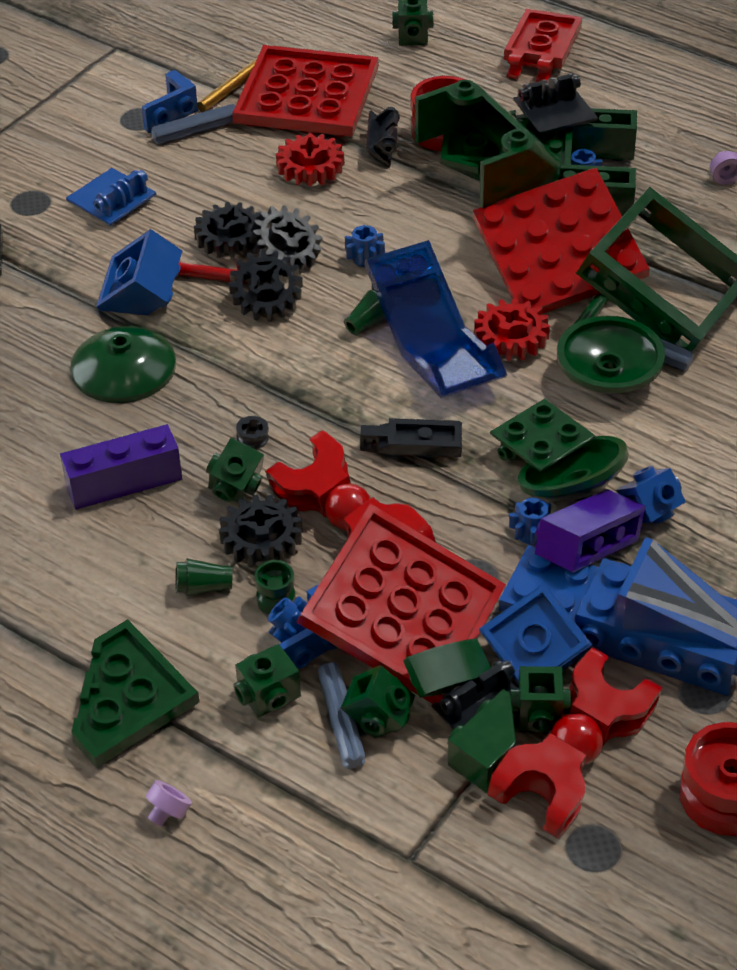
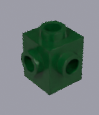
(412, 22)
(235, 471)
(267, 681)
(540, 698)
(378, 702)

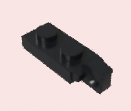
(413, 437)

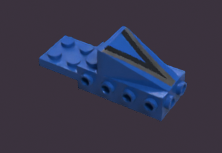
(643, 613)

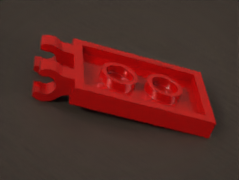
(541, 42)

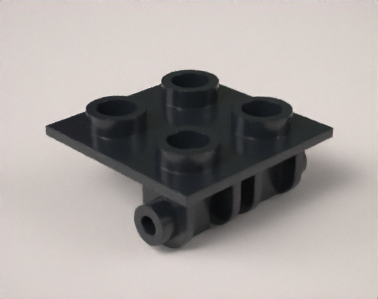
(554, 104)

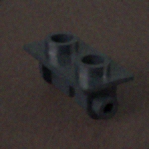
(382, 134)
(462, 704)

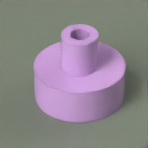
(724, 167)
(166, 802)

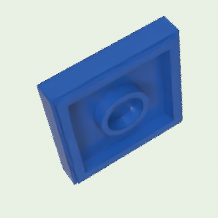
(536, 633)

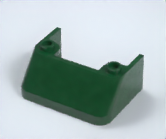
(524, 160)

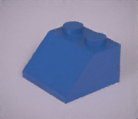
(141, 276)

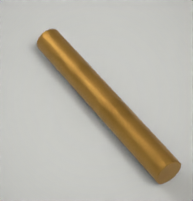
(225, 88)

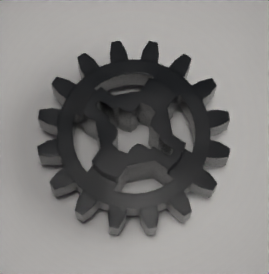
(225, 230)
(287, 235)
(265, 285)
(260, 530)

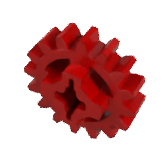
(310, 159)
(513, 328)

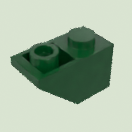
(483, 741)

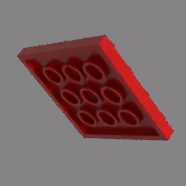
(306, 90)
(548, 233)
(398, 596)

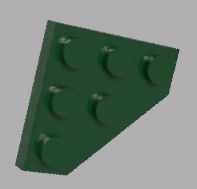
(127, 694)

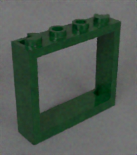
(639, 299)

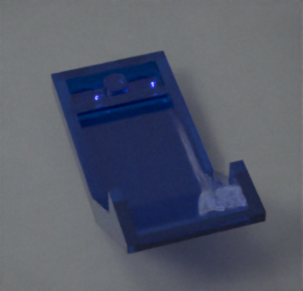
(429, 322)

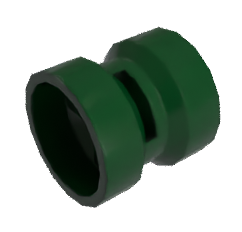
(273, 583)

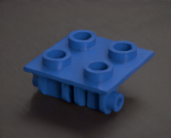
(113, 194)

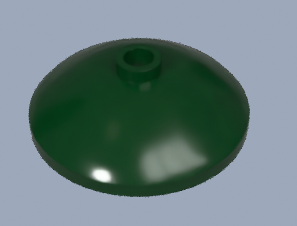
(610, 354)
(123, 364)
(578, 473)

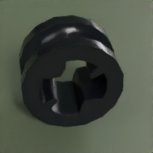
(252, 423)

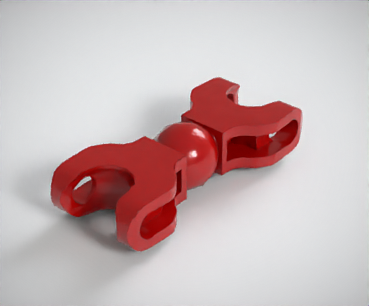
(328, 489)
(575, 741)

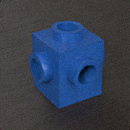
(657, 491)

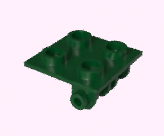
(540, 436)

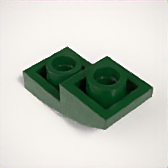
(446, 667)

